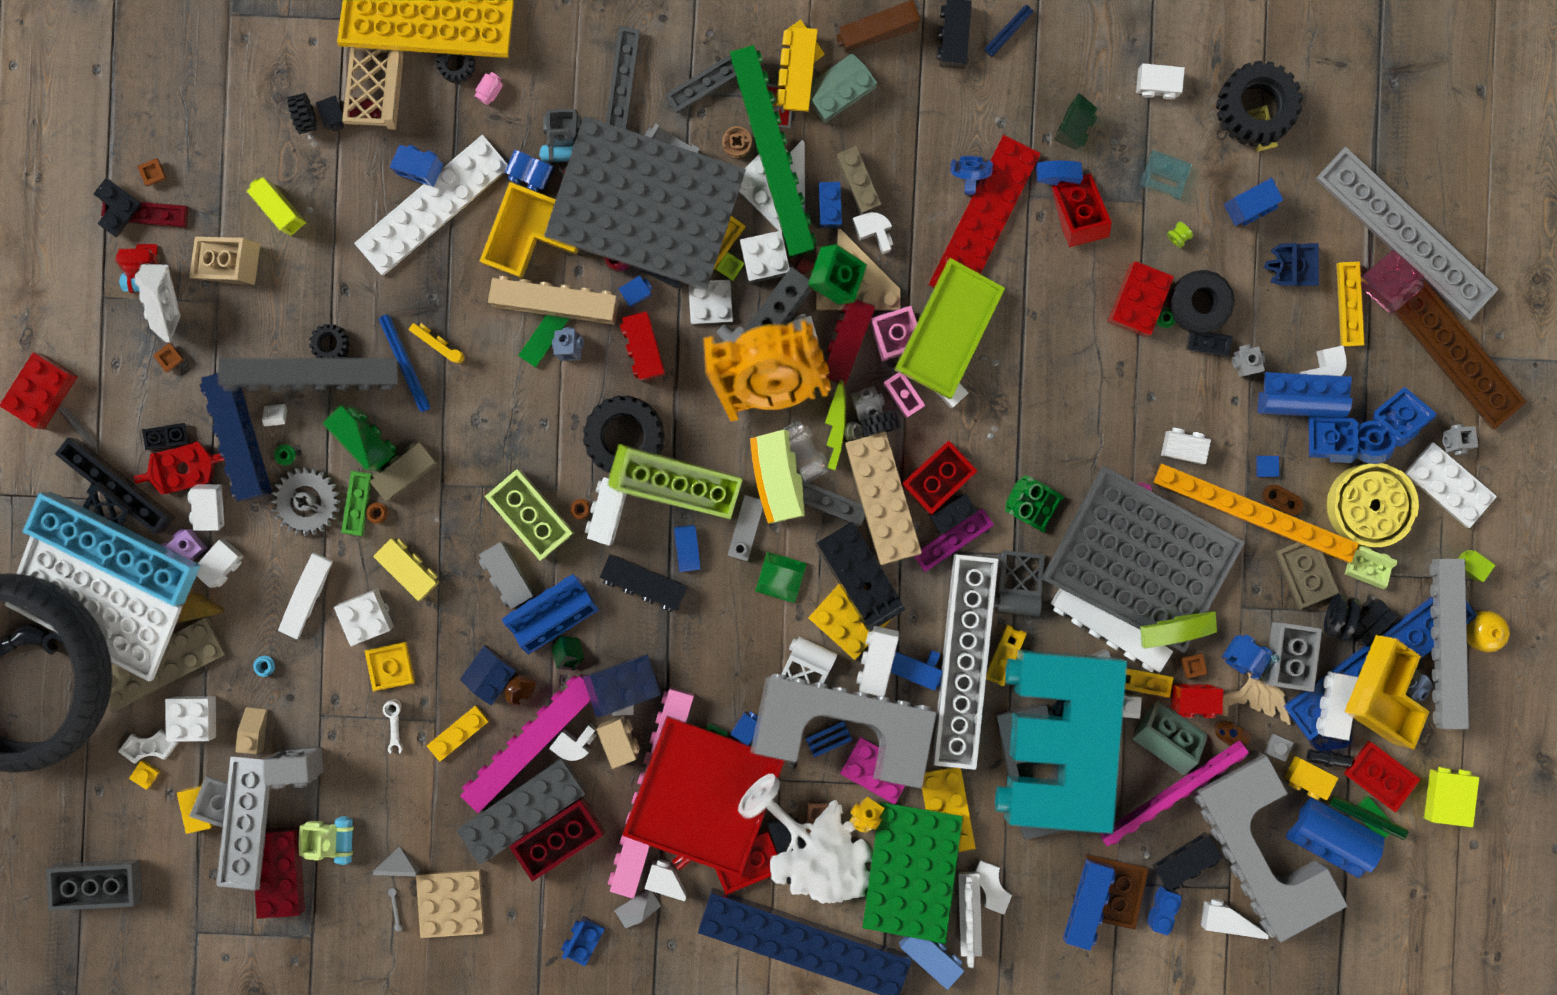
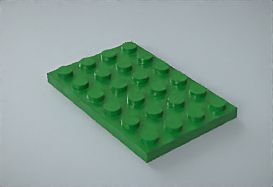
(913, 872)

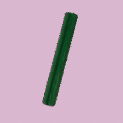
(1368, 817)

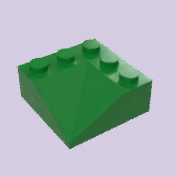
(360, 438)

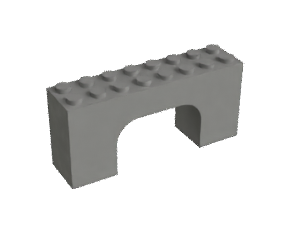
(901, 729)
(1282, 902)

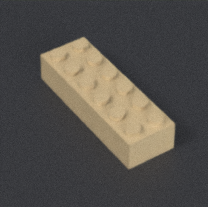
(882, 498)

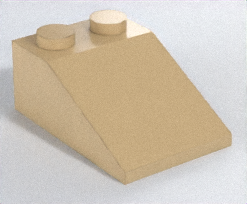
(225, 260)

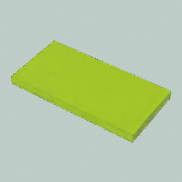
(949, 328)

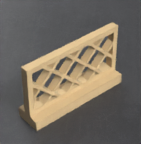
(391, 91)

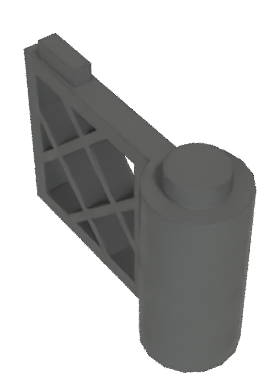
(1015, 600)

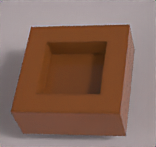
(152, 172)
(168, 357)
(1193, 665)

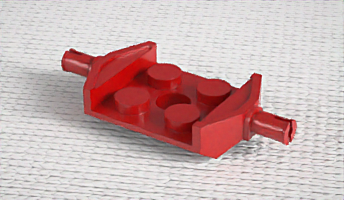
(164, 470)

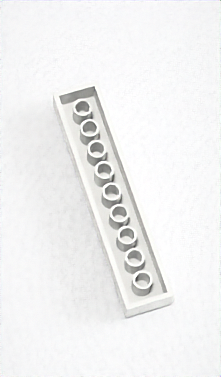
(964, 661)

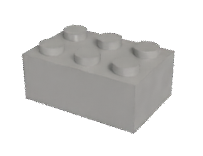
(1298, 656)
(293, 767)

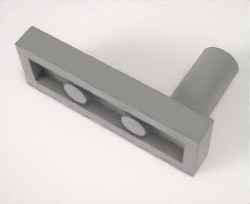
(745, 528)

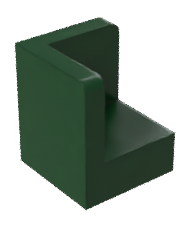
(567, 653)

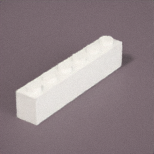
(1112, 629)

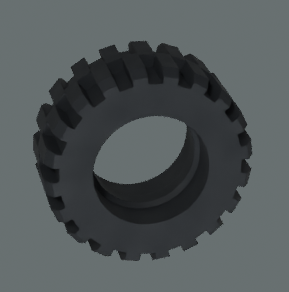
(1278, 85)
(616, 407)

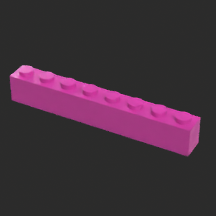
(527, 745)

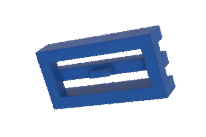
(834, 745)

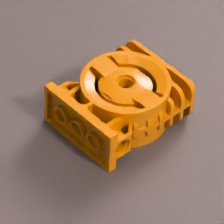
(767, 368)

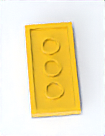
(945, 792)

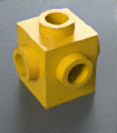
(866, 815)

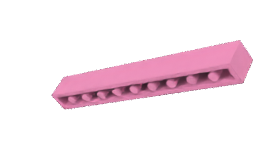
(634, 853)

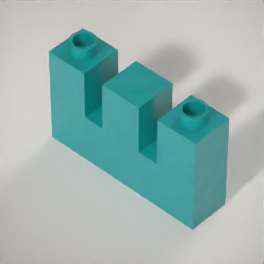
(1081, 741)

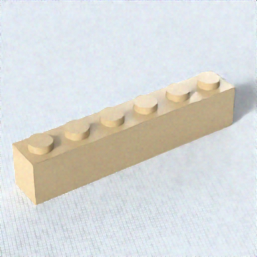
(553, 301)

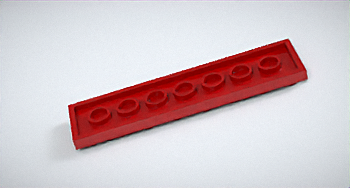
(989, 207)

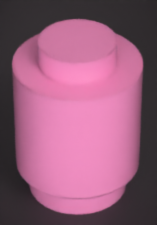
(488, 88)

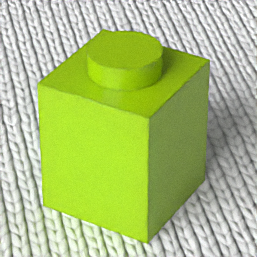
(1476, 565)

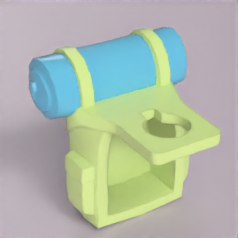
(326, 840)

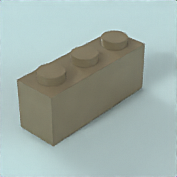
(858, 180)
(403, 471)

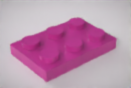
(861, 768)

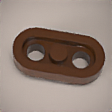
(1281, 499)

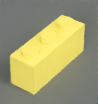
(406, 568)

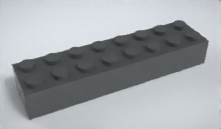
(307, 372)

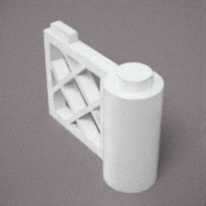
(810, 656)

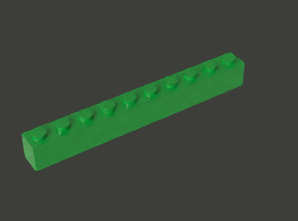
(772, 152)

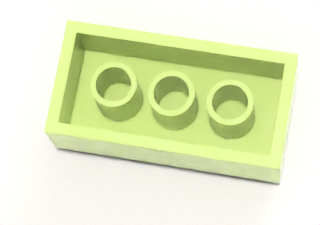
(529, 514)

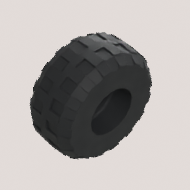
(1221, 301)

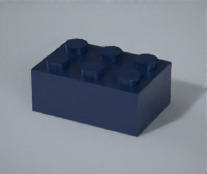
(621, 685)

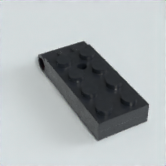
(853, 567)

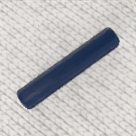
(1007, 32)

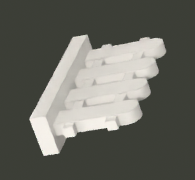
(970, 915)

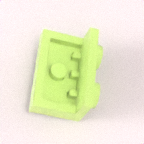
(1371, 567)

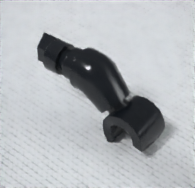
(29, 635)

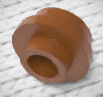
(573, 509)
(371, 516)

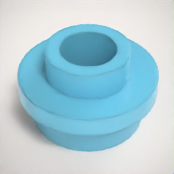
(258, 666)

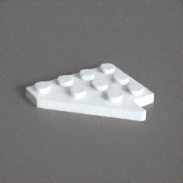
(756, 189)

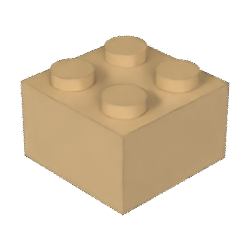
(618, 741)

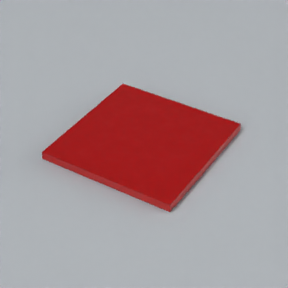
(694, 797)

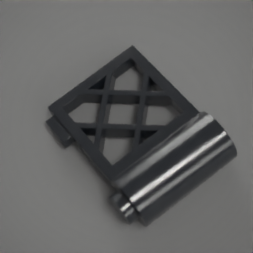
(111, 500)

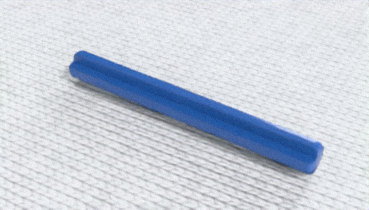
(404, 363)

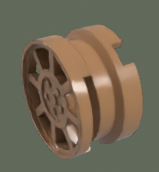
(737, 142)

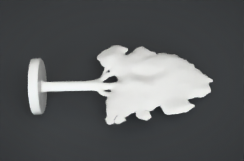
(830, 863)

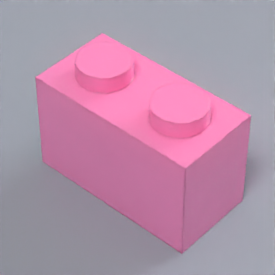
(903, 394)

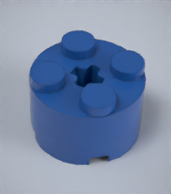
(1247, 656)

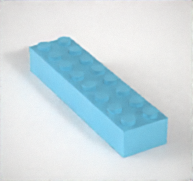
(111, 548)

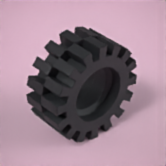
(455, 75)
(302, 113)
(321, 333)
(880, 423)

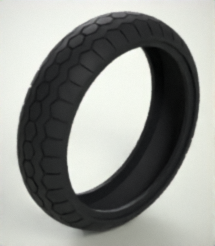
(90, 667)

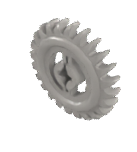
(288, 491)

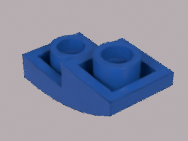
(1054, 171)
(687, 548)

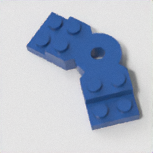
(1391, 426)

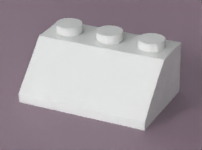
(158, 299)
(606, 514)

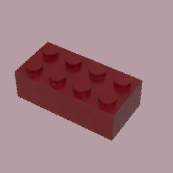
(557, 839)
(281, 875)

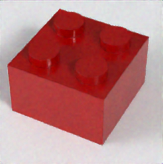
(1197, 699)

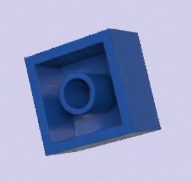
(1259, 199)

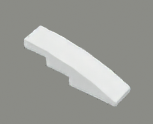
(305, 595)

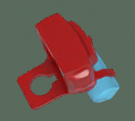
(130, 262)

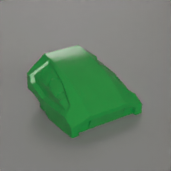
(1032, 502)
(780, 577)

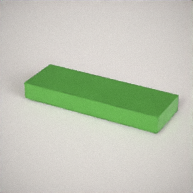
(357, 503)

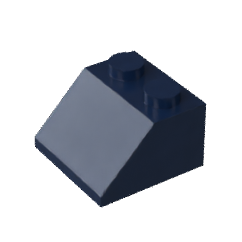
(488, 675)

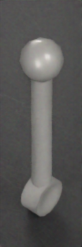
(392, 892)

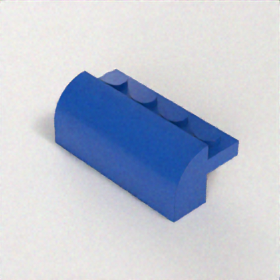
(1305, 395)
(550, 613)
(1336, 838)

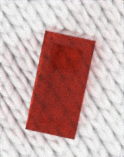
(805, 266)

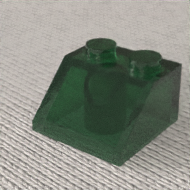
(1076, 122)

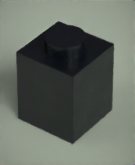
(331, 113)

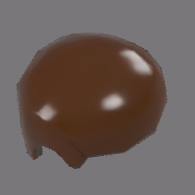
(519, 688)

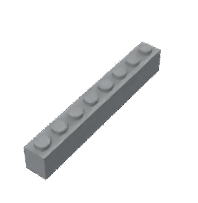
(1449, 644)

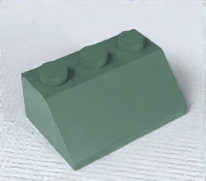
(840, 87)
(1170, 737)

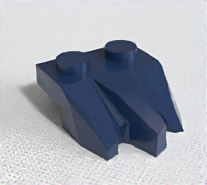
(1295, 264)

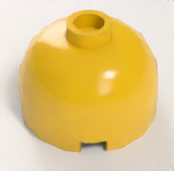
(1487, 632)

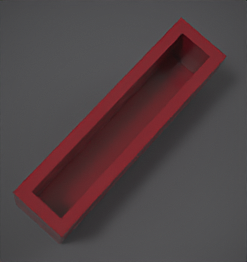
(848, 340)

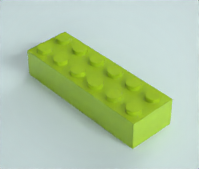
(674, 482)

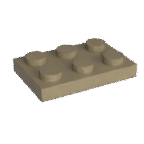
(1306, 574)

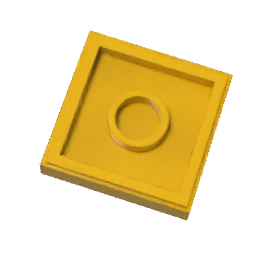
(389, 666)

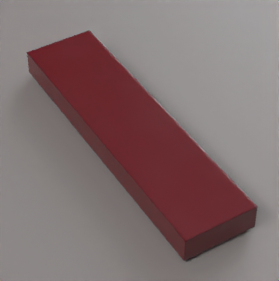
(158, 214)

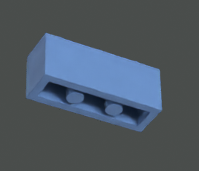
(934, 959)

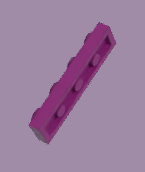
(954, 540)

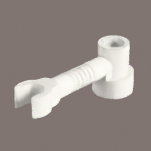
(393, 715)

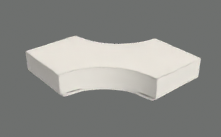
(137, 747)
(995, 896)

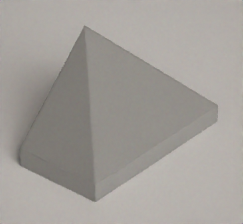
(397, 865)
(638, 909)

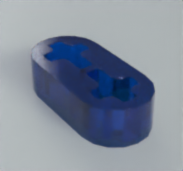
(1330, 744)

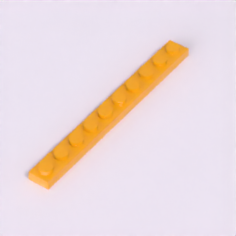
(1255, 513)

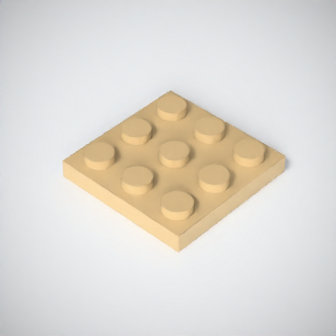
(450, 903)

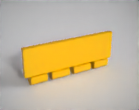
(800, 66)

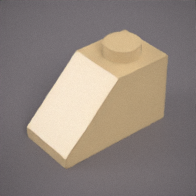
(252, 731)

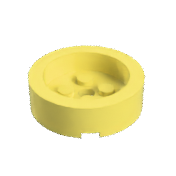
(1351, 501)

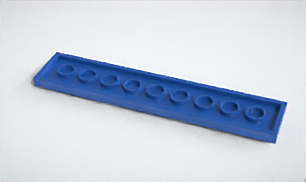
(1411, 630)

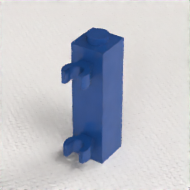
(918, 671)

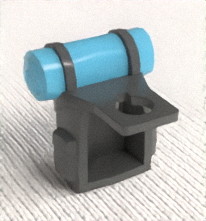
(561, 131)

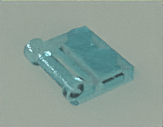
(1167, 168)

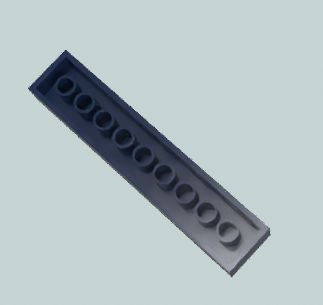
(804, 943)

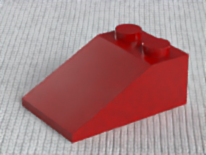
(1081, 211)

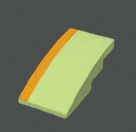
(777, 476)

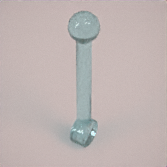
(1274, 658)

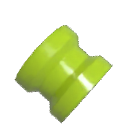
(1180, 235)

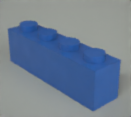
(1088, 904)

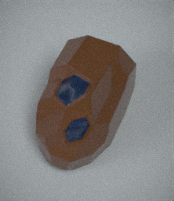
(1231, 733)

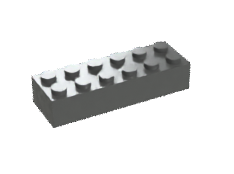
(521, 810)

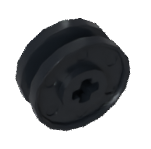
(1341, 616)

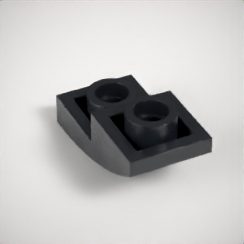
(165, 436)

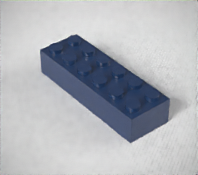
(237, 440)

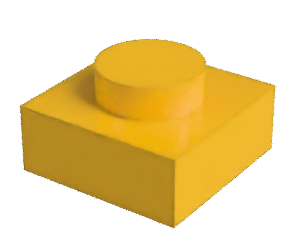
(144, 774)

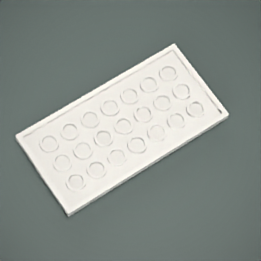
(130, 619)

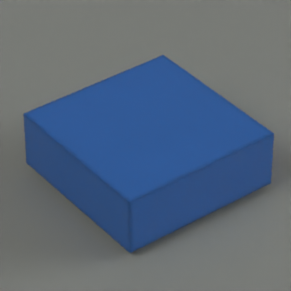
(1267, 466)

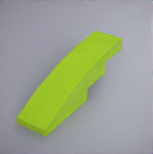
(837, 418)
(1178, 629)

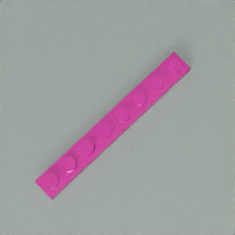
(1178, 790)

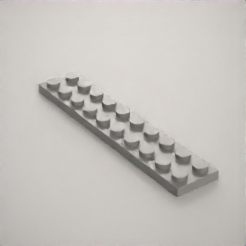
(1406, 233)

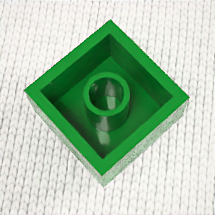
(837, 274)

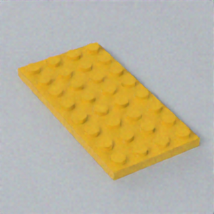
(428, 26)

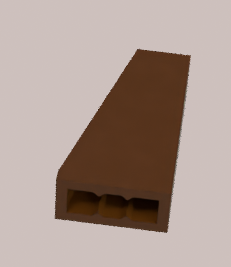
(879, 26)

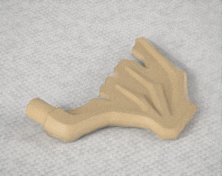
(1259, 697)

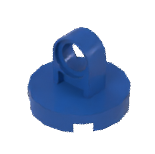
(971, 169)

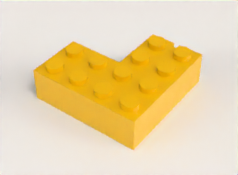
(517, 228)
(1380, 693)

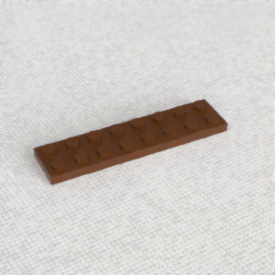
(1460, 357)

